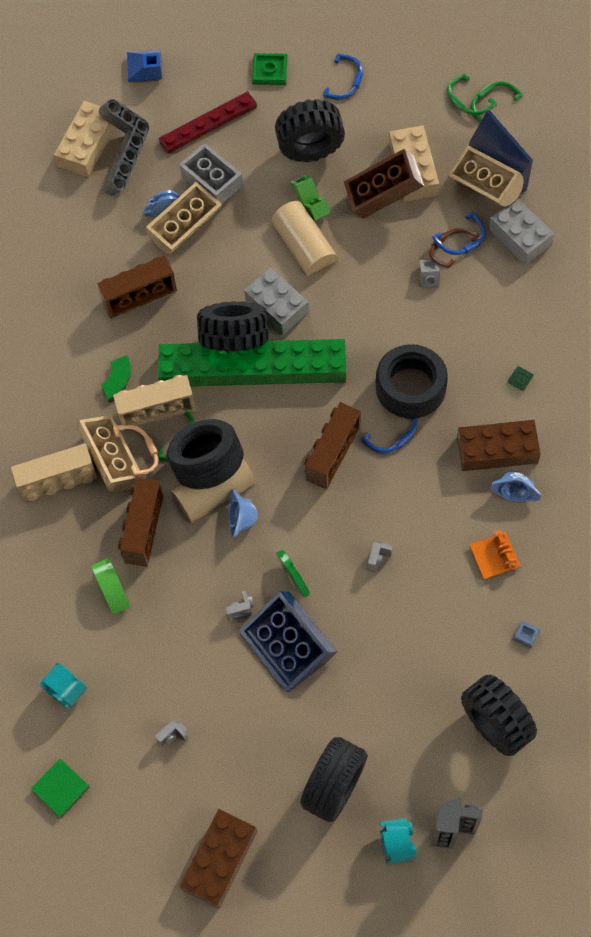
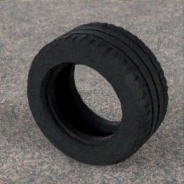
(411, 357)
(211, 468)
(333, 779)

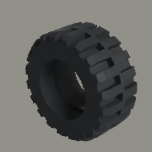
(309, 130)
(233, 326)
(499, 715)

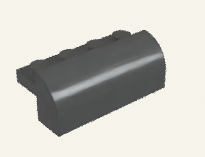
(455, 819)

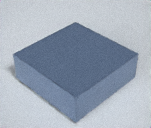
(526, 634)

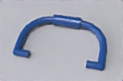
(357, 81)
(470, 246)
(400, 443)

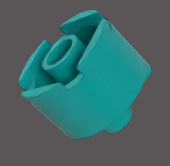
(63, 685)
(397, 841)

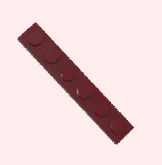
(207, 122)

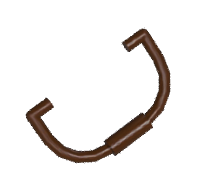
(444, 236)

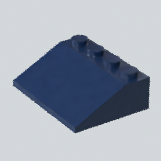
(500, 145)
(287, 640)

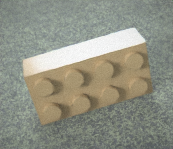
(84, 141)
(416, 142)
(155, 401)
(54, 472)

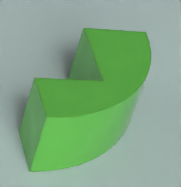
(308, 196)
(110, 586)

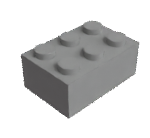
(211, 173)
(521, 231)
(279, 298)

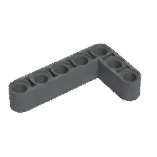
(135, 131)

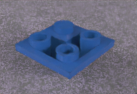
(144, 65)

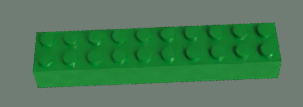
(268, 364)

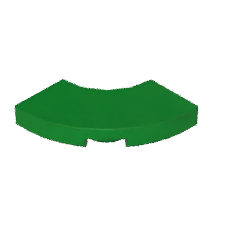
(119, 377)
(292, 572)

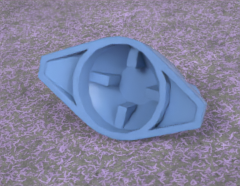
(160, 202)
(516, 487)
(241, 513)

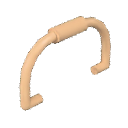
(150, 444)

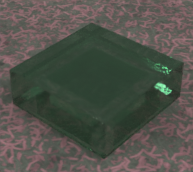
(520, 378)

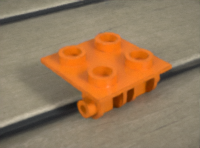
(494, 555)

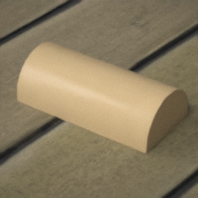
(487, 176)
(182, 218)
(303, 237)
(109, 452)
(200, 502)

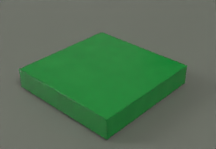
(269, 69)
(60, 787)

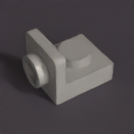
(429, 273)
(377, 552)
(239, 610)
(168, 733)

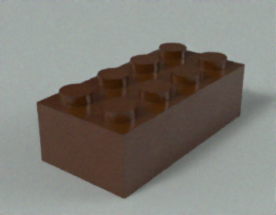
(383, 183)
(137, 286)
(332, 445)
(498, 445)
(141, 522)
(218, 858)

